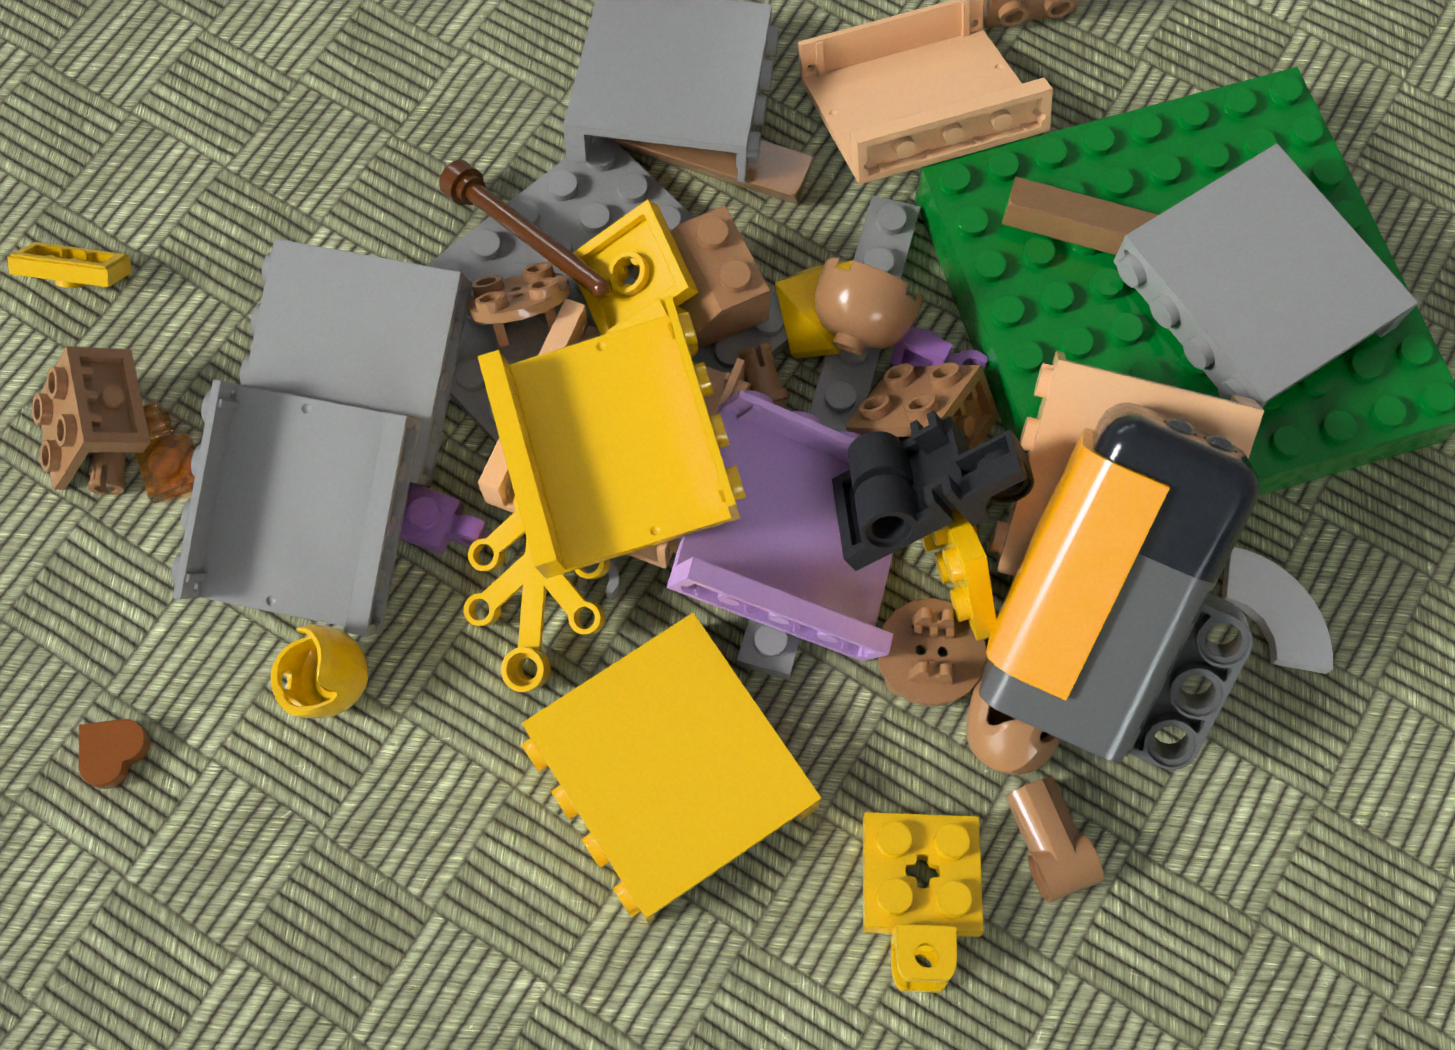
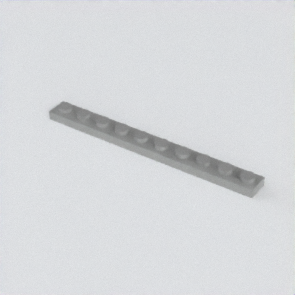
(839, 392)

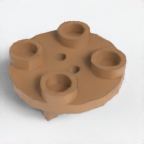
(517, 297)
(929, 677)

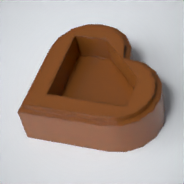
(110, 749)

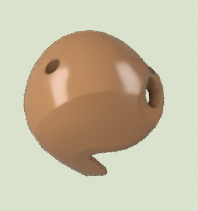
(1005, 741)

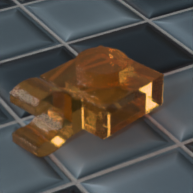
(167, 459)

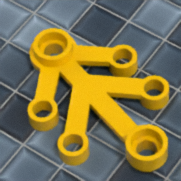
(534, 586)

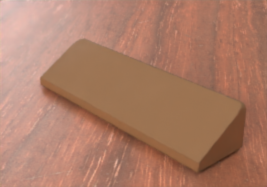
(776, 174)
(1071, 216)

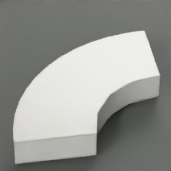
(1281, 610)

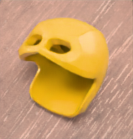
(322, 673)

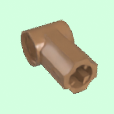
(1058, 855)

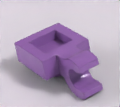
(927, 348)
(436, 519)

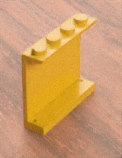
(612, 444)
(668, 766)

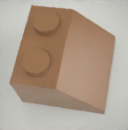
(727, 278)

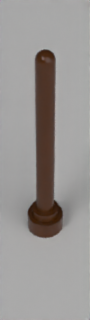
(467, 187)

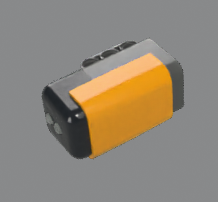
(1121, 590)

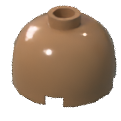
(864, 306)

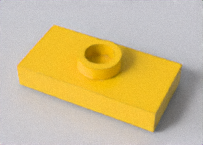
(69, 265)

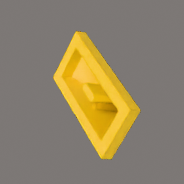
(801, 323)

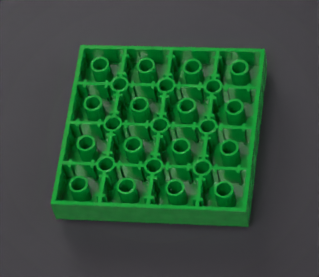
(1045, 295)

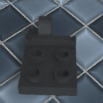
(911, 486)

